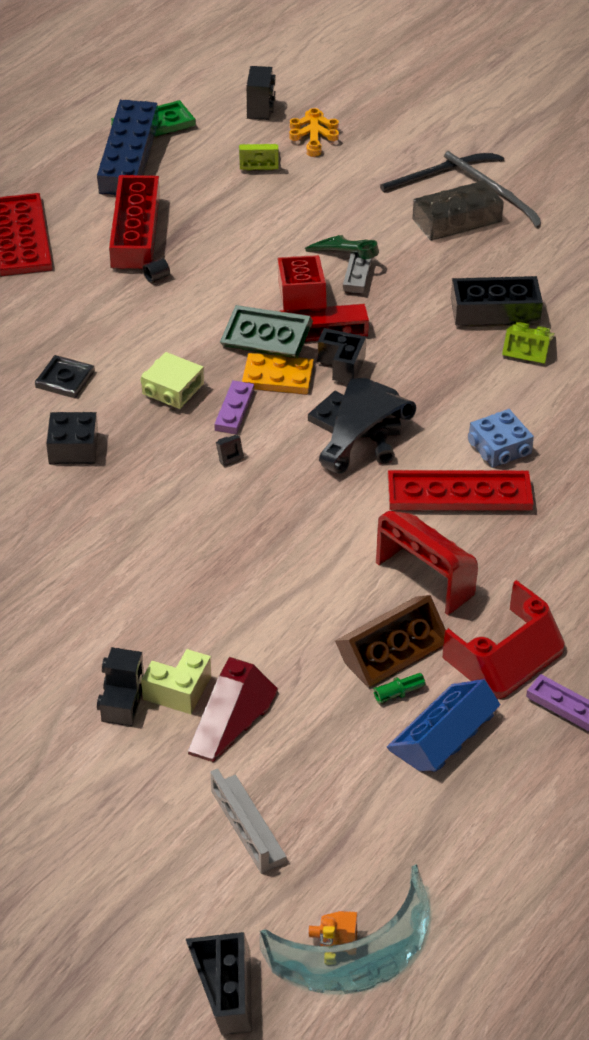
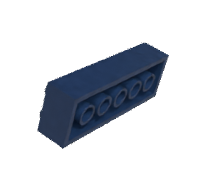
(128, 143)

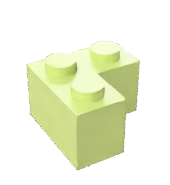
(179, 686)

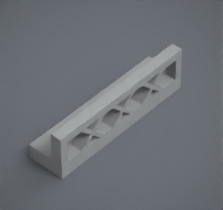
(247, 822)

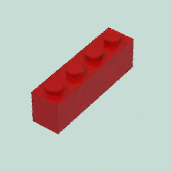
(341, 318)

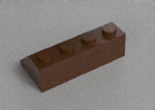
(393, 640)

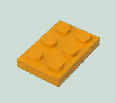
(278, 373)

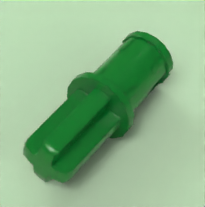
(398, 687)

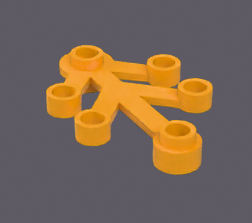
(314, 118)

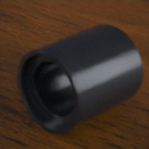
(156, 270)

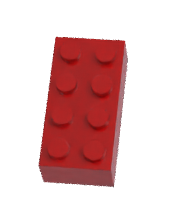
(301, 283)

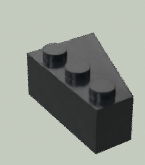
(226, 978)

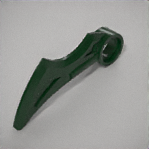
(365, 248)

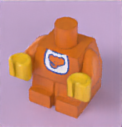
(336, 928)

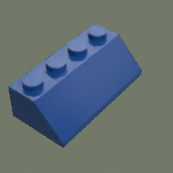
(445, 725)

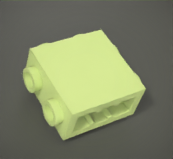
(172, 380)

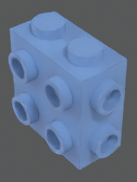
(500, 438)

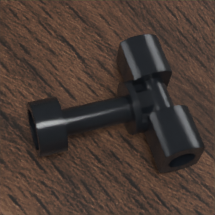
(379, 432)

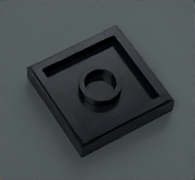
(64, 376)

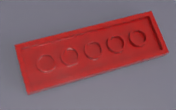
(459, 490)

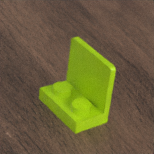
(258, 156)
(527, 342)

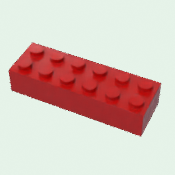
(134, 221)

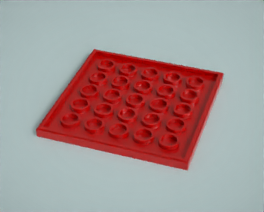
(23, 235)

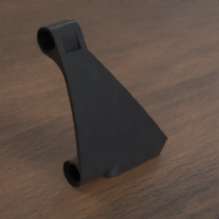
(361, 408)

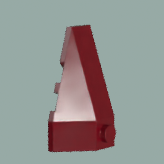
(235, 702)

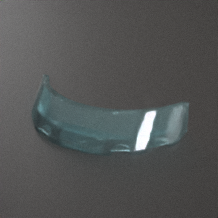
(359, 963)

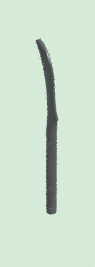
(495, 186)

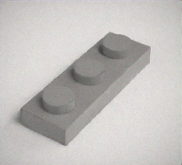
(356, 274)

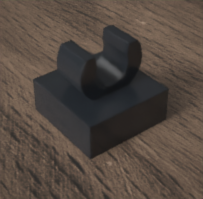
(229, 449)

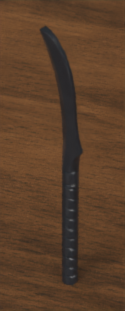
(438, 168)

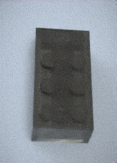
(457, 210)

